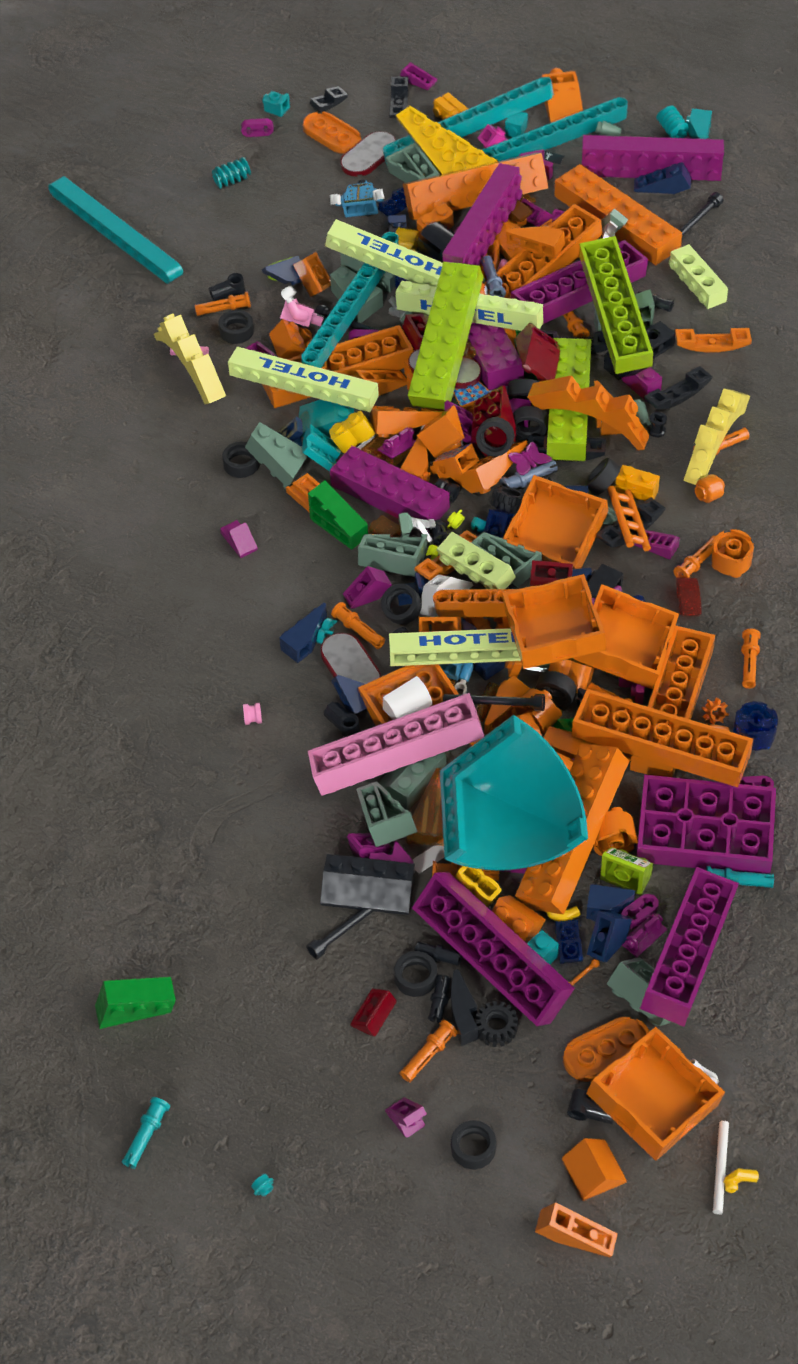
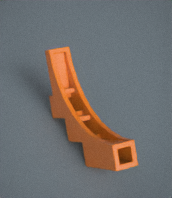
(592, 401)

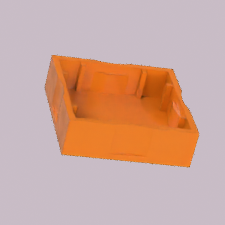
(557, 522)
(554, 621)
(634, 637)
(655, 1093)

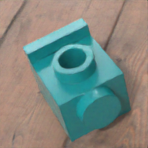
(276, 103)

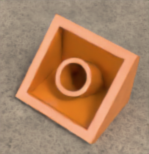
(313, 274)
(442, 432)
(593, 1168)

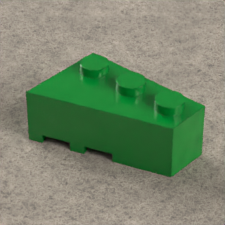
(336, 515)
(133, 1000)

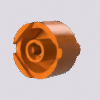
(732, 553)
(542, 718)
(616, 832)

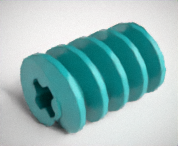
(672, 122)
(230, 171)

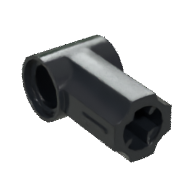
(233, 286)
(342, 719)
(584, 1107)

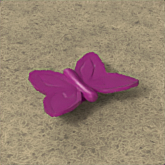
(528, 458)

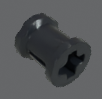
(657, 423)
(439, 532)

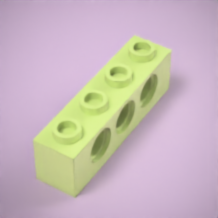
(698, 276)
(475, 563)

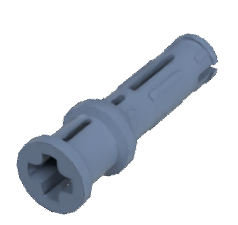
(494, 282)
(520, 481)

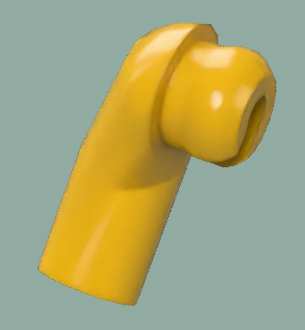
(569, 914)
(738, 1176)

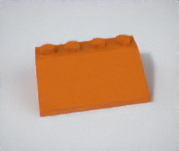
(431, 675)

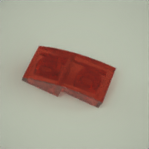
(689, 596)

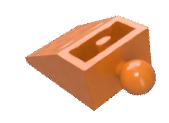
(566, 95)

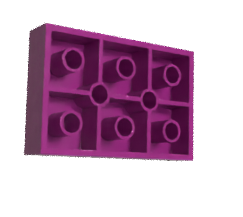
(706, 824)

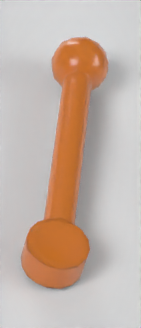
(594, 964)

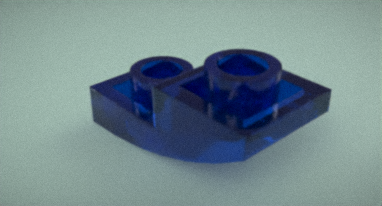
(395, 204)
(569, 941)

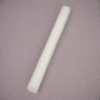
(720, 1167)

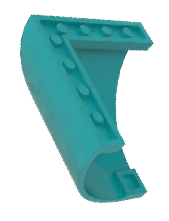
(510, 802)

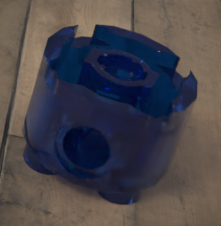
(757, 722)

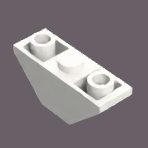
(439, 583)

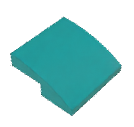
(320, 447)

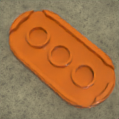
(331, 131)
(597, 1049)

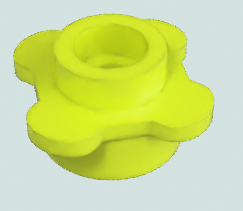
(455, 519)

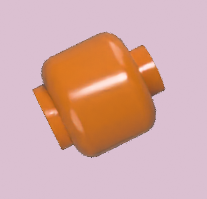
(709, 488)

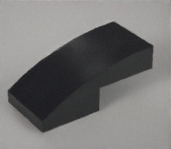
(330, 99)

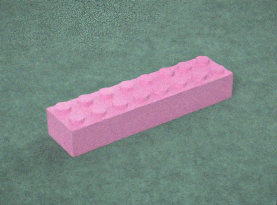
(395, 744)

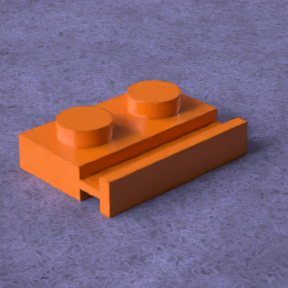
(301, 488)

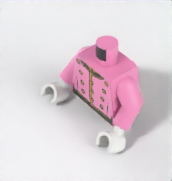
(298, 312)

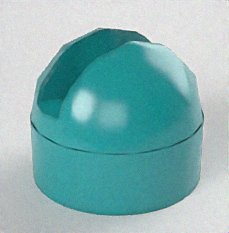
(478, 523)

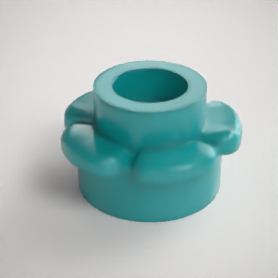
(262, 1185)

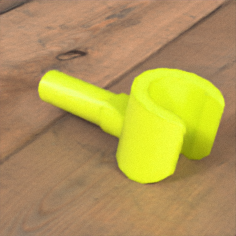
(432, 550)

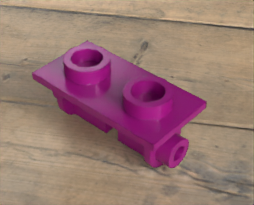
(398, 444)
(644, 935)

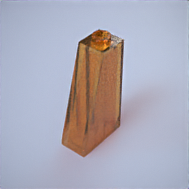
(429, 815)

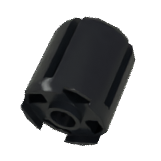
(434, 240)

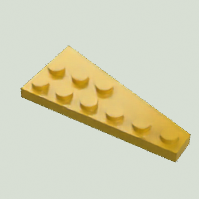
(441, 146)

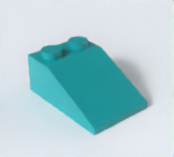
(323, 415)

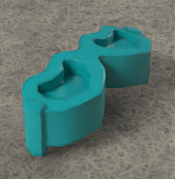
(325, 629)

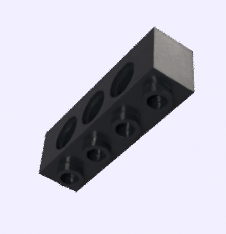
(661, 340)

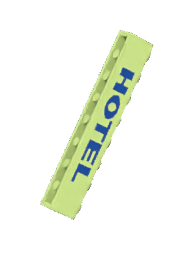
(383, 254)
(488, 311)
(303, 379)
(452, 647)

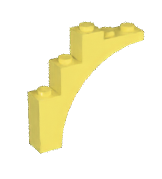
(186, 347)
(711, 435)

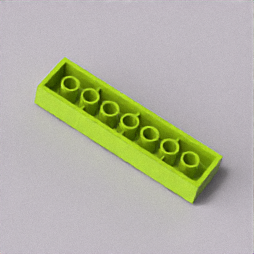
(616, 305)
(445, 335)
(569, 428)

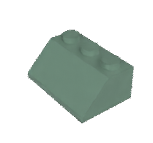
(410, 782)
(631, 982)

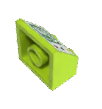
(625, 870)

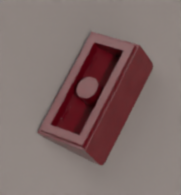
(374, 1011)

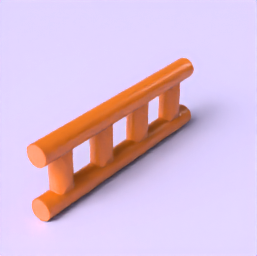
(624, 524)

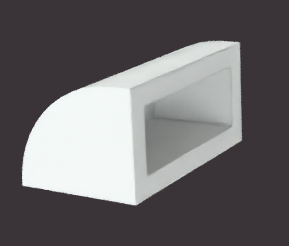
(407, 699)

